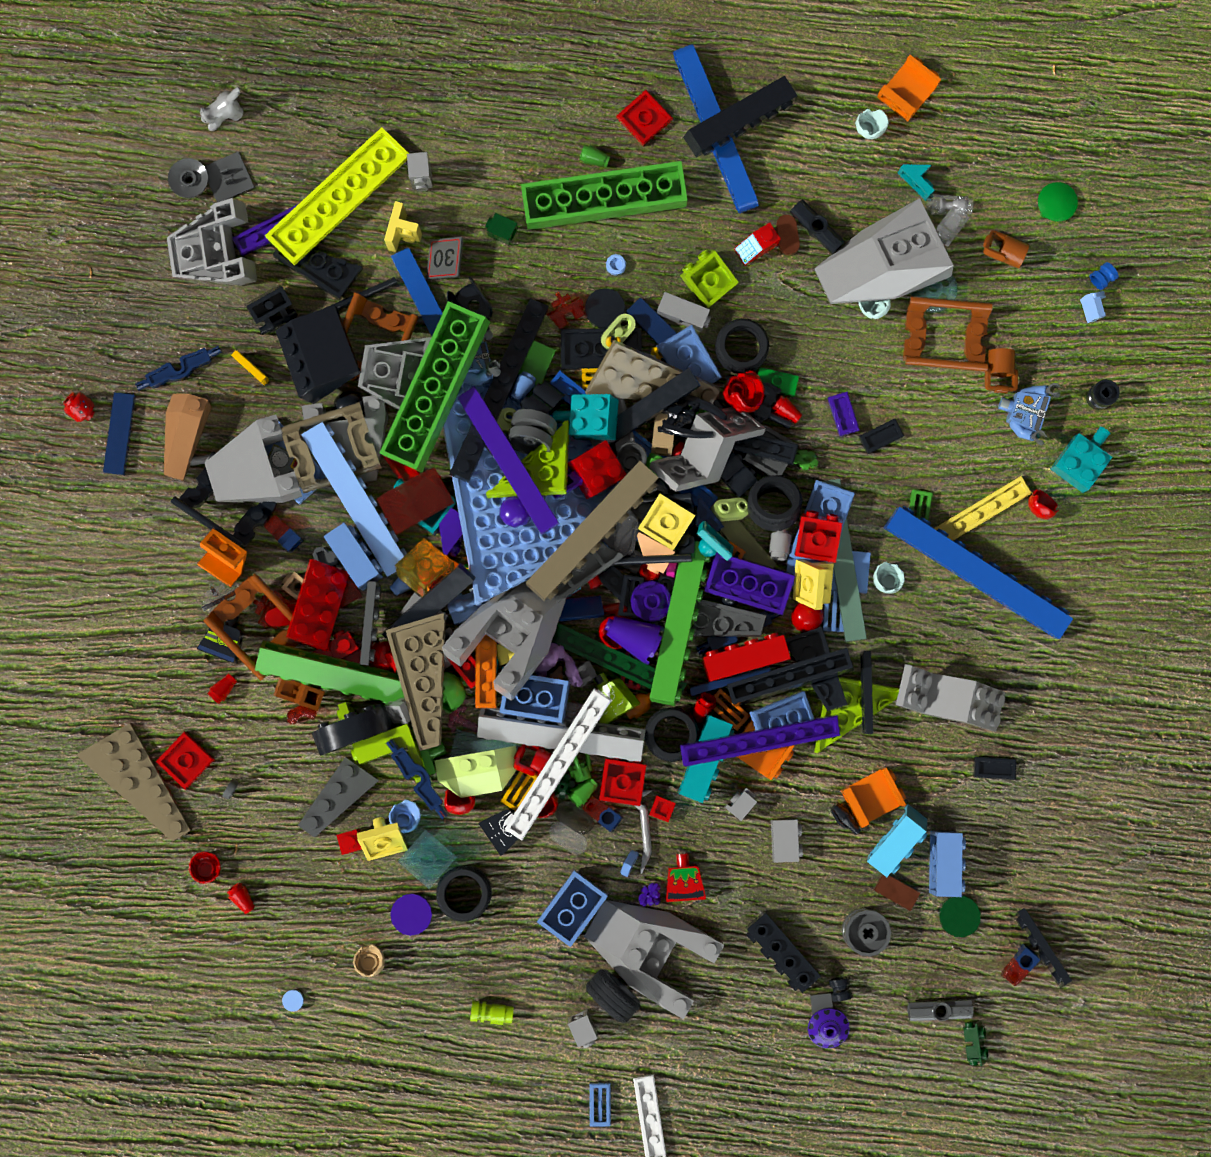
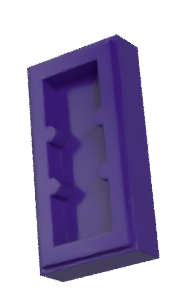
(843, 414)

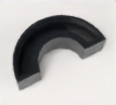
(352, 729)

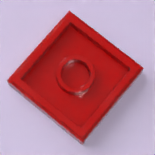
(644, 118)
(185, 760)

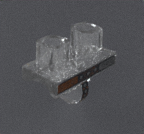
(209, 604)

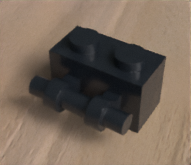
(269, 304)

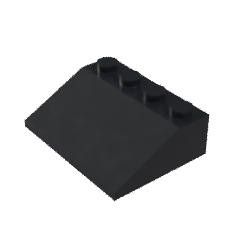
(318, 353)

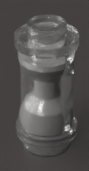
(938, 204)

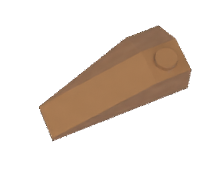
(183, 429)

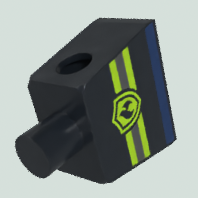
(215, 646)

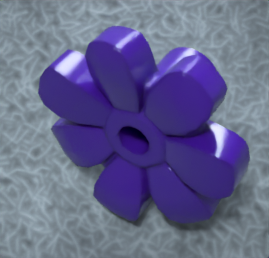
(650, 895)

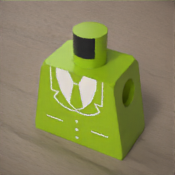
(621, 696)

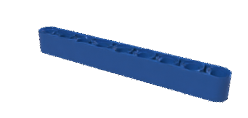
(707, 106)

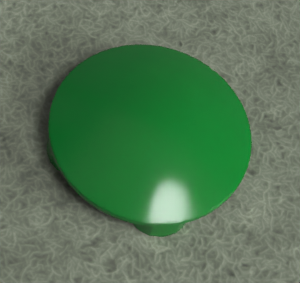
(1057, 202)

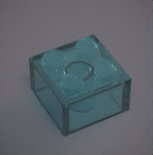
(427, 858)

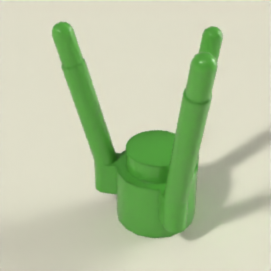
(580, 770)

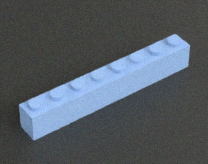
(354, 498)

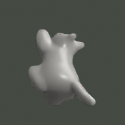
(224, 107)

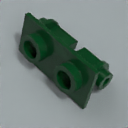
(977, 1051)

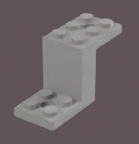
(705, 458)
(950, 698)

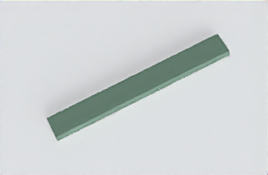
(847, 585)

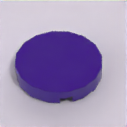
(650, 601)
(411, 914)

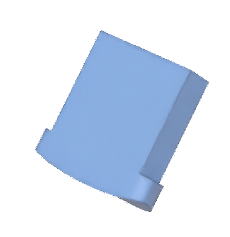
(1093, 306)

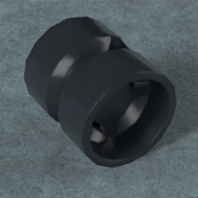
(1102, 394)

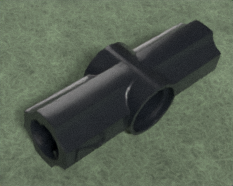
(826, 236)

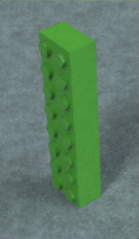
(604, 195)
(435, 386)

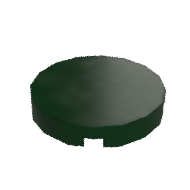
(959, 916)

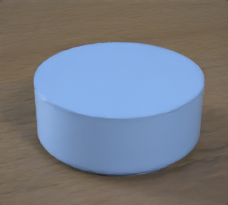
(616, 264)
(293, 1000)

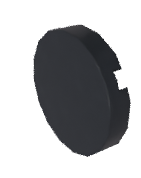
(604, 307)

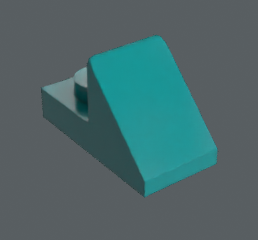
(913, 176)

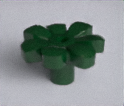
(567, 786)

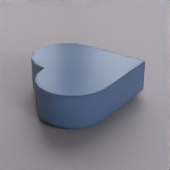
(629, 863)

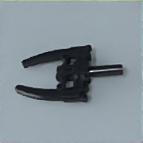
(764, 410)
(679, 413)

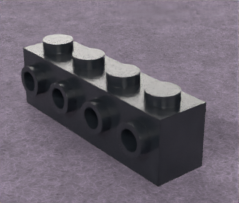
(783, 952)

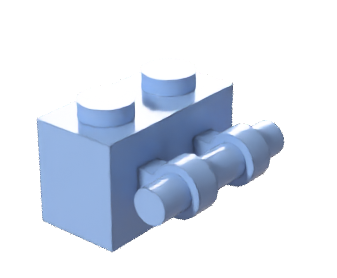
(463, 607)

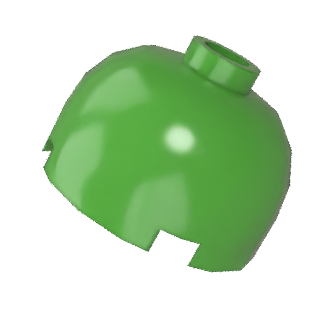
(453, 691)

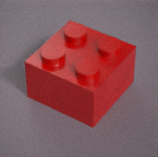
(597, 468)

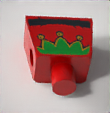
(684, 881)

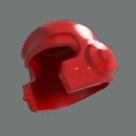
(744, 392)

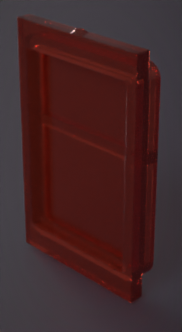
(415, 500)

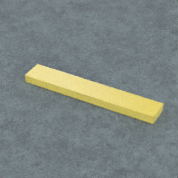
(985, 508)

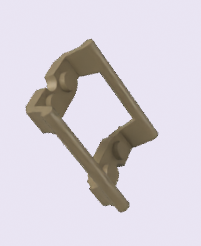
(300, 451)

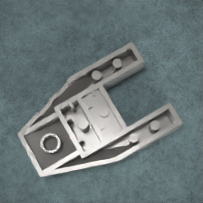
(517, 622)
(638, 944)

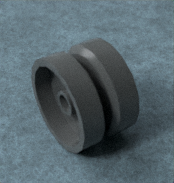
(530, 430)
(878, 934)

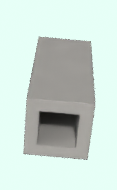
(683, 312)

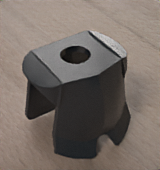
(469, 293)

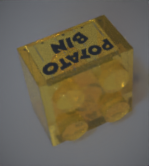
(423, 567)

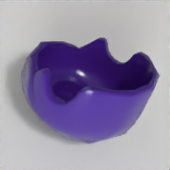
(513, 512)

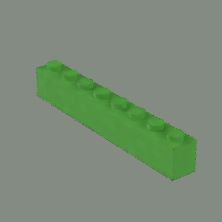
(679, 630)
(328, 672)

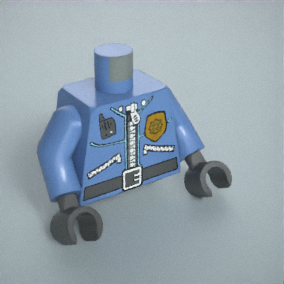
(482, 367)
(1028, 411)

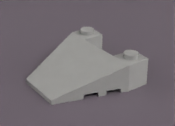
(206, 247)
(390, 368)
(376, 420)
(244, 471)

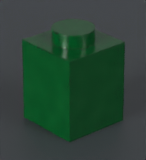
(501, 228)

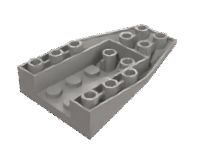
(887, 259)

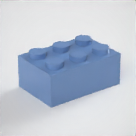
(354, 555)
(539, 699)
(946, 863)
(572, 908)

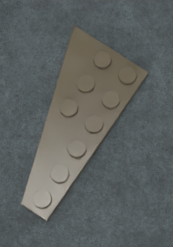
(635, 375)
(421, 674)
(132, 773)

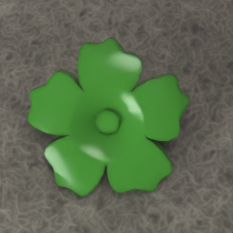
(806, 459)

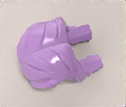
(557, 654)

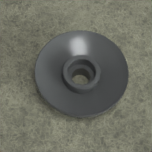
(186, 169)

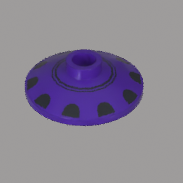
(828, 1019)

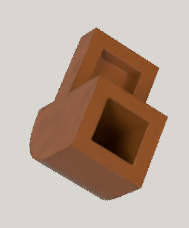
(299, 693)

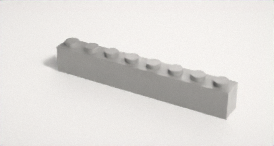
(604, 739)

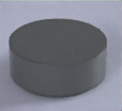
(230, 789)

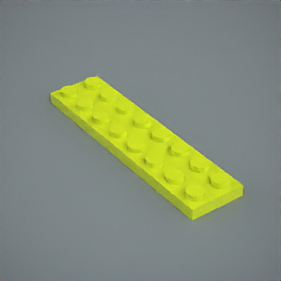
(337, 196)

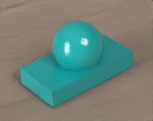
(713, 542)

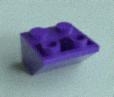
(451, 533)

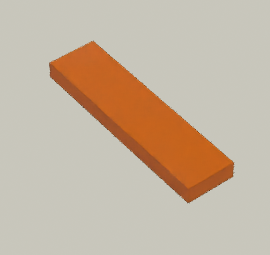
(486, 673)

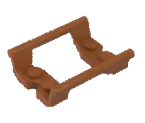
(375, 315)
(976, 329)
(232, 608)

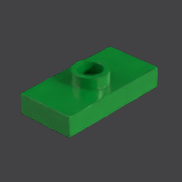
(781, 380)

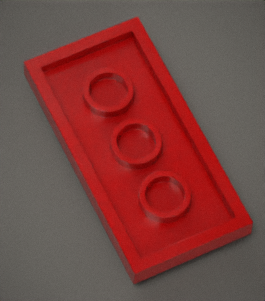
(317, 604)

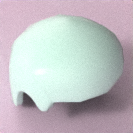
(872, 123)
(875, 309)
(888, 578)

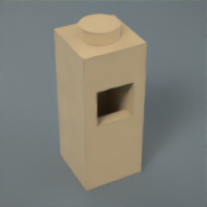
(661, 442)

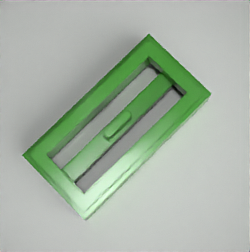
(920, 501)

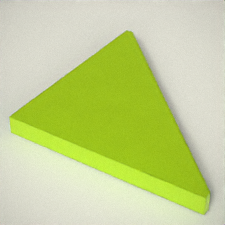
(545, 468)
(851, 715)

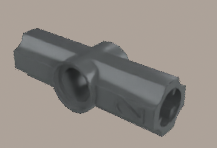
(953, 1010)

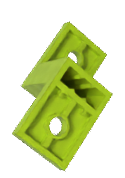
(375, 746)

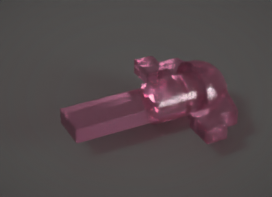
(455, 717)

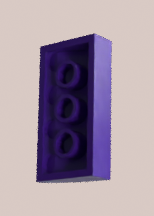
(749, 583)

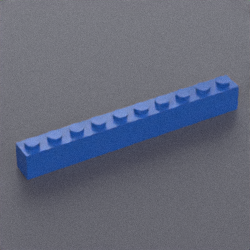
(978, 573)

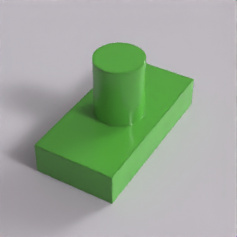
(431, 753)

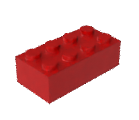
(745, 658)

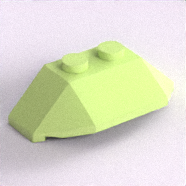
(477, 772)

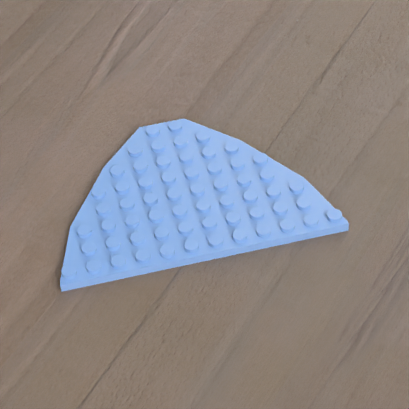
(496, 551)

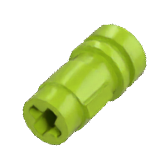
(494, 1013)

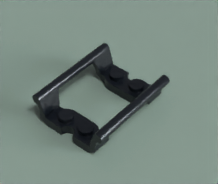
(243, 530)
(685, 546)

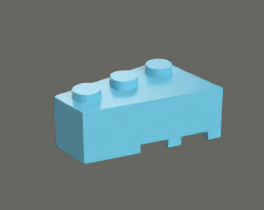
(898, 841)

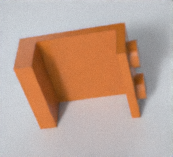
(909, 88)
(223, 558)
(767, 762)
(873, 796)

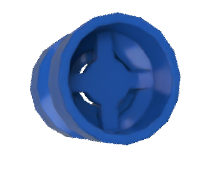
(1103, 276)

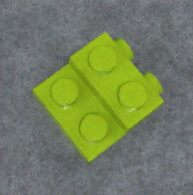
(708, 277)

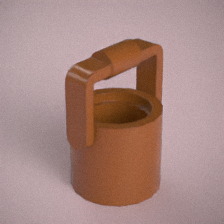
(1011, 251)
(1001, 364)

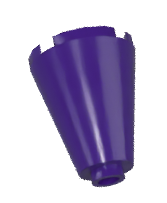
(635, 636)

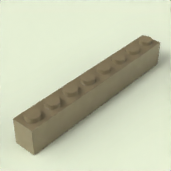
(591, 531)

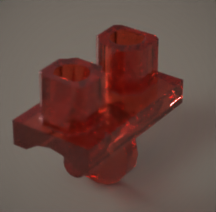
(574, 306)
(262, 604)

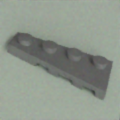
(370, 618)
(727, 621)
(339, 793)

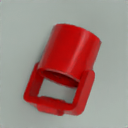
(538, 763)

